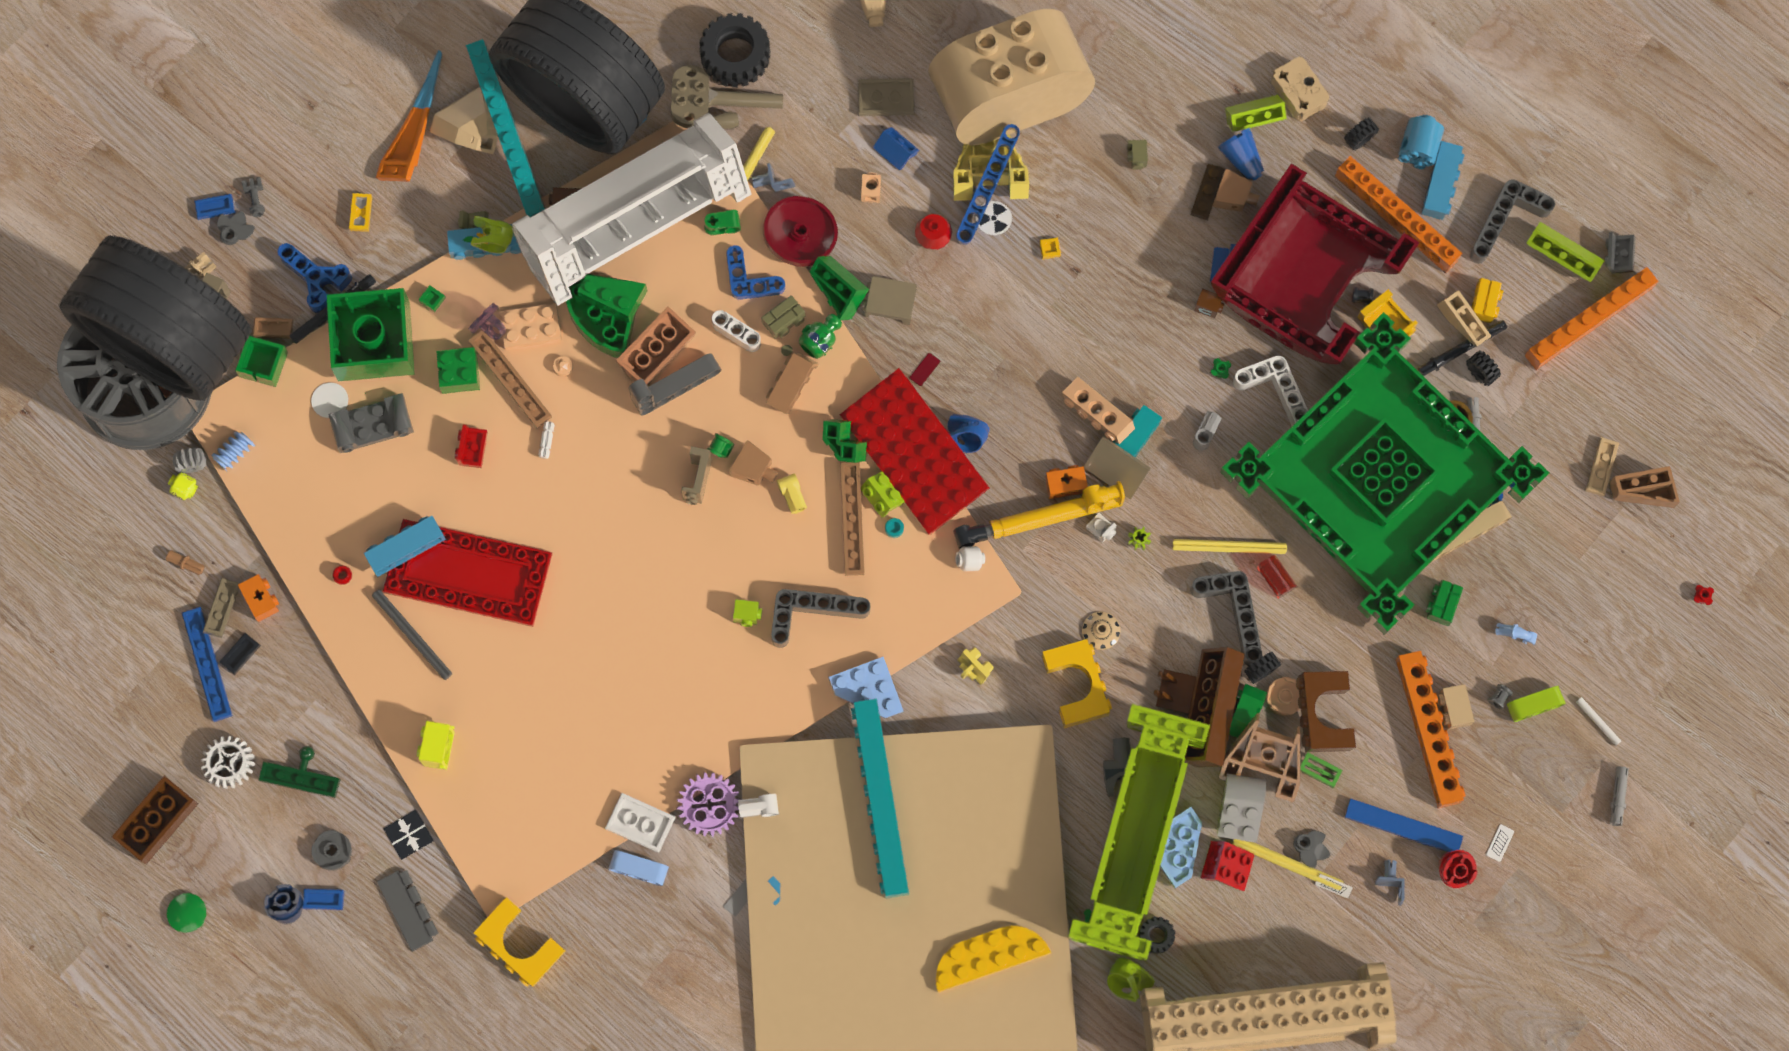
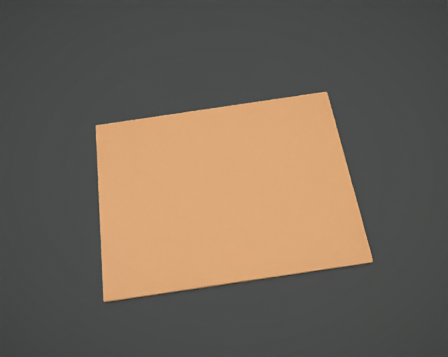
(635, 638)

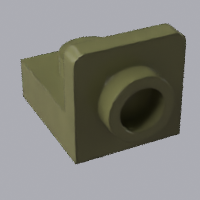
(466, 219)

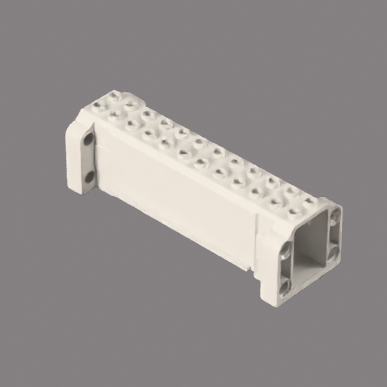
(631, 205)

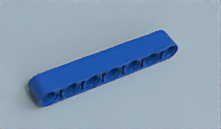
(989, 175)

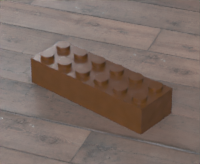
(1214, 703)

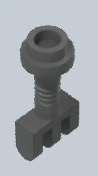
(256, 209)

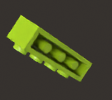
(1565, 252)

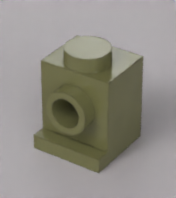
(1137, 153)

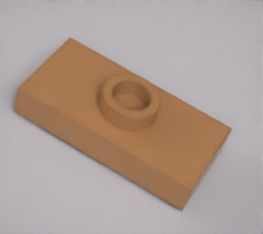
(272, 327)

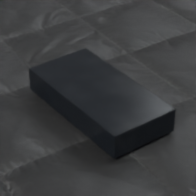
(240, 653)

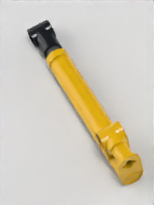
(1093, 500)

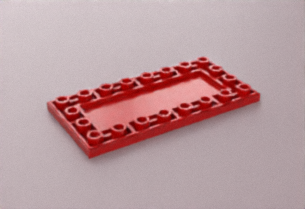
(474, 576)

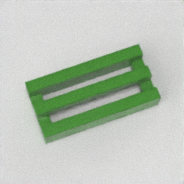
(1323, 763)

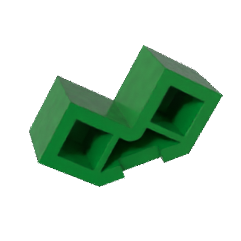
(837, 435)
(1249, 704)

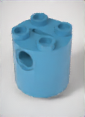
(1421, 141)

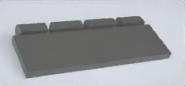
(403, 906)

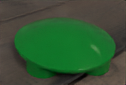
(186, 913)

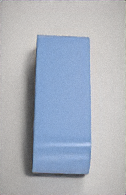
(638, 868)

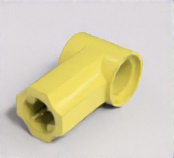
(791, 491)

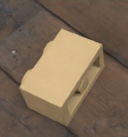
(1456, 707)

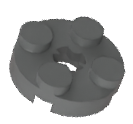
(323, 843)

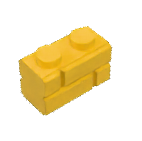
(1486, 298)

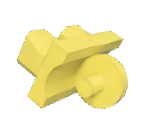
(972, 667)

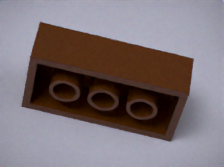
(155, 820)

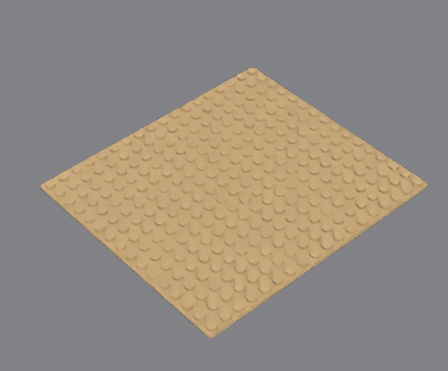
(979, 854)

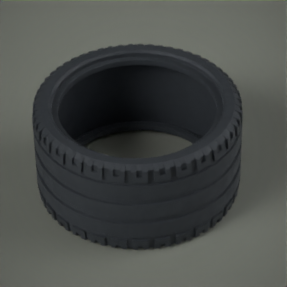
(577, 72)
(155, 317)

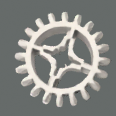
(221, 764)

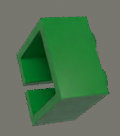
(261, 361)
(458, 370)

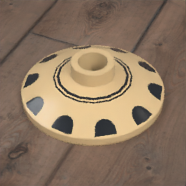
(1105, 639)

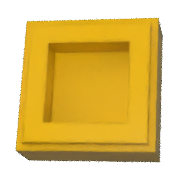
(1050, 248)

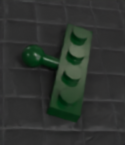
(300, 778)

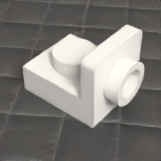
(1101, 528)

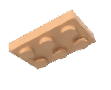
(531, 326)

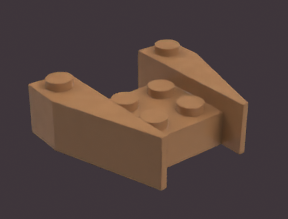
(1268, 754)

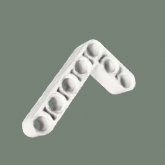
(1276, 376)

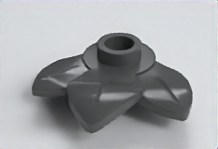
(236, 226)
(1314, 848)

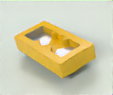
(360, 212)

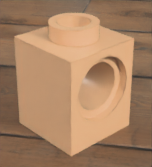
(871, 195)

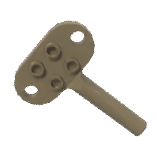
(693, 96)

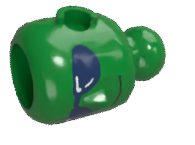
(819, 336)

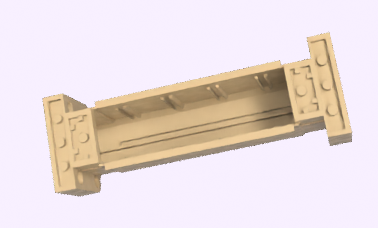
(1273, 1016)

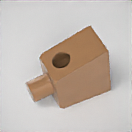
(1234, 192)
(752, 465)

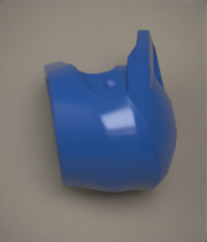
(970, 430)

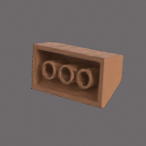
(656, 347)

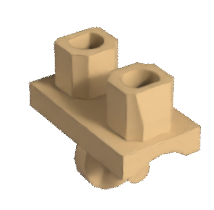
(201, 265)

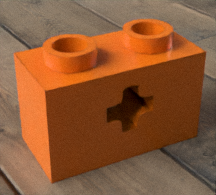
(1058, 488)
(260, 608)

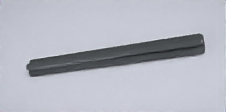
(412, 635)

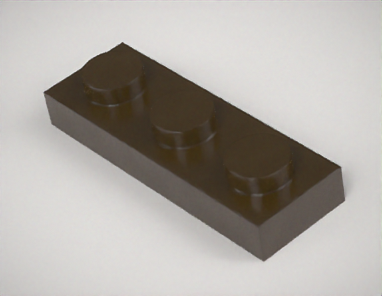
(1207, 191)

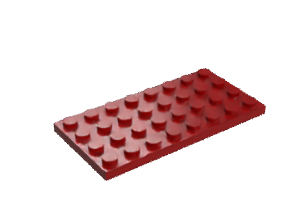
(915, 451)

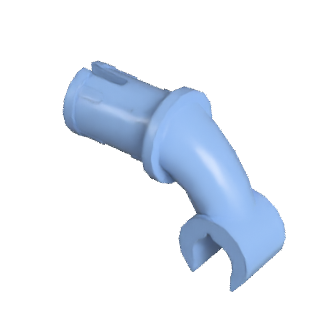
(1516, 632)

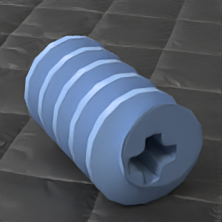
(232, 450)

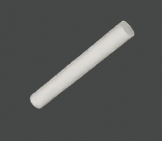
(1598, 721)

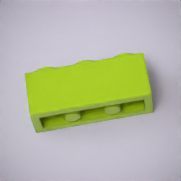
(1255, 113)

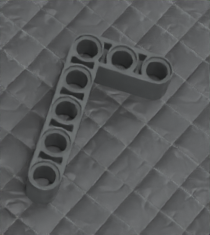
(1502, 214)
(652, 397)
(812, 607)
(1238, 609)

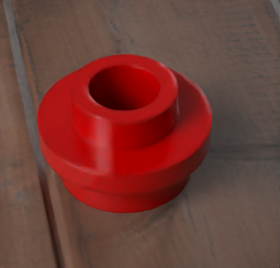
(342, 569)

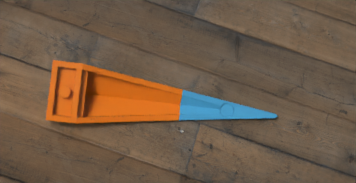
(405, 149)

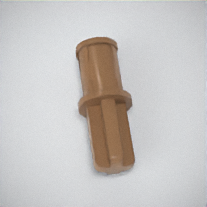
(185, 562)

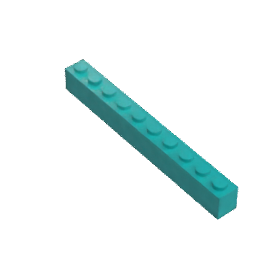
(505, 128)
(881, 798)

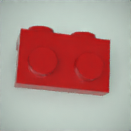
(471, 447)

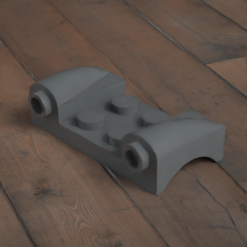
(371, 423)

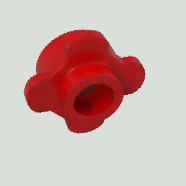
(1698, 598)

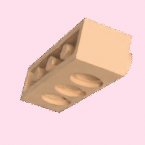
(1080, 390)

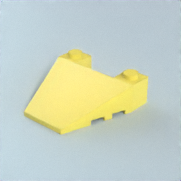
(973, 164)

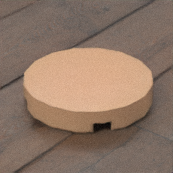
(1283, 696)

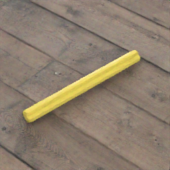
(1229, 546)
(1286, 862)

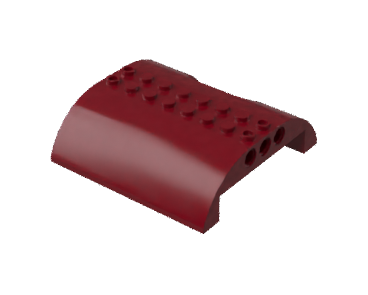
(1300, 262)

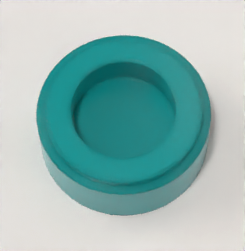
(894, 528)

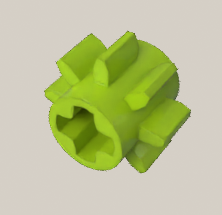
(1137, 543)

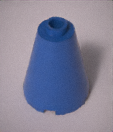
(1243, 154)

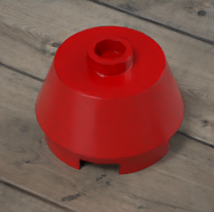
(933, 231)
(1457, 868)

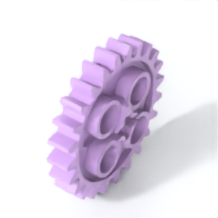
(710, 822)

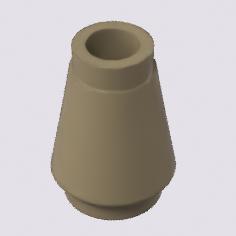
(728, 120)

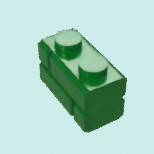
(1444, 602)

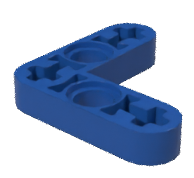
(743, 282)

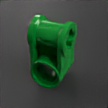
(723, 222)
(721, 446)

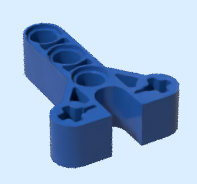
(328, 275)

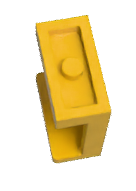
(1386, 304)

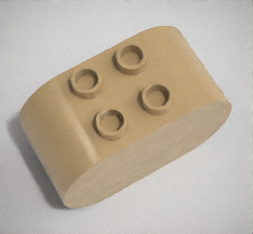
(1011, 75)

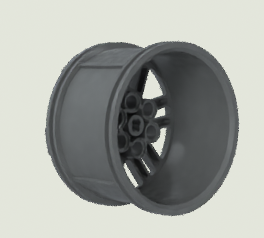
(144, 431)

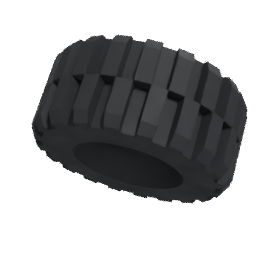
(734, 28)

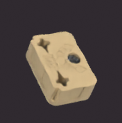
(1296, 93)

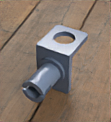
(769, 178)
(1391, 880)

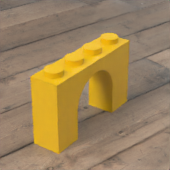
(1079, 656)
(492, 933)

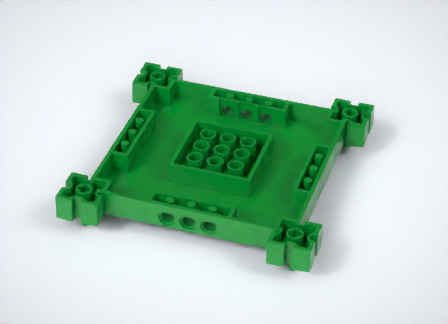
(1384, 472)

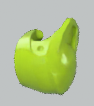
(498, 235)
(1128, 974)

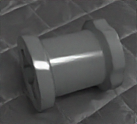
(1500, 696)

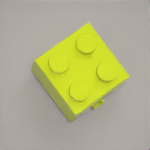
(436, 745)

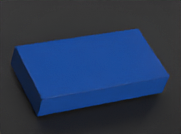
(214, 206)
(323, 899)

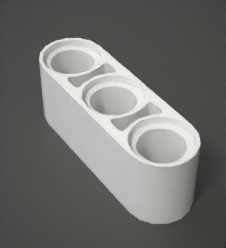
(732, 323)

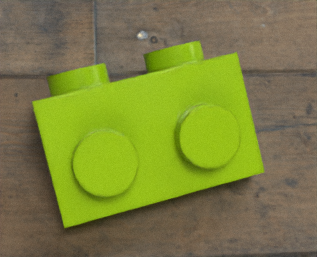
(881, 494)

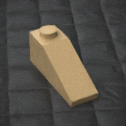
(1463, 318)

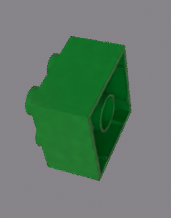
(370, 334)

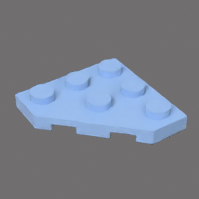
(866, 683)
(1181, 847)

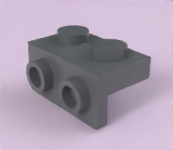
(1620, 253)

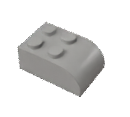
(1241, 808)

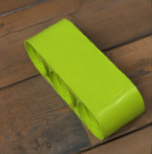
(1536, 703)

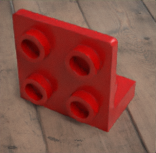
(1227, 865)

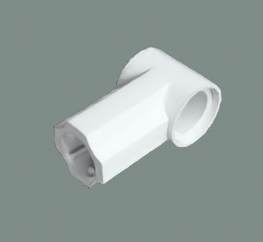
(764, 805)

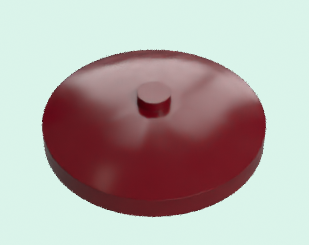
(800, 230)

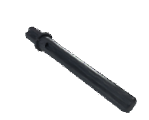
(322, 316)
(1441, 360)

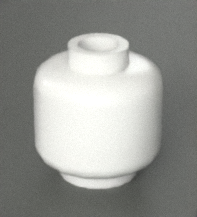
(970, 558)

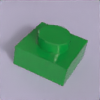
(432, 298)

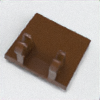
(1175, 691)

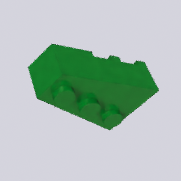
(839, 285)
(613, 295)

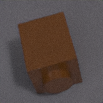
(1209, 304)

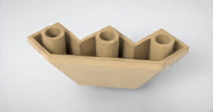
(467, 123)

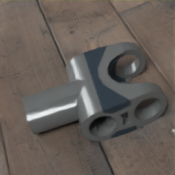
(1115, 769)

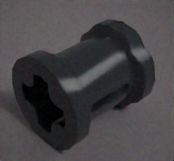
(1362, 295)

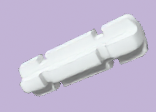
(546, 440)

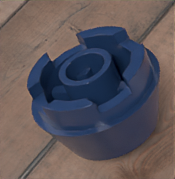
(284, 904)

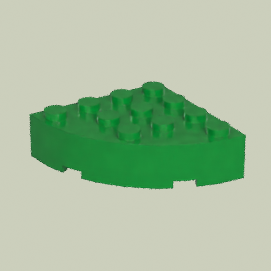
(597, 326)

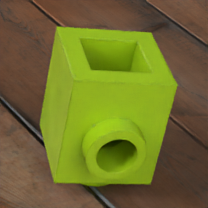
(747, 612)

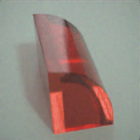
(1276, 576)

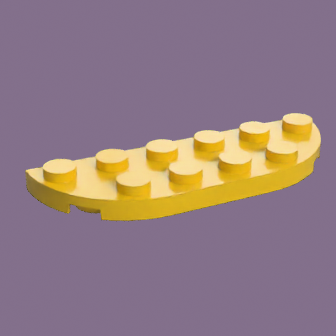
(988, 955)

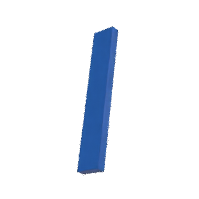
(207, 665)
(1403, 826)

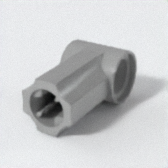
(1207, 430)

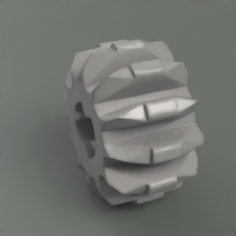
(189, 460)

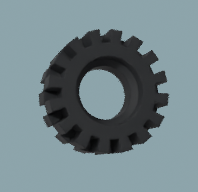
(1361, 133)
(1483, 368)
(1262, 667)
(1167, 928)

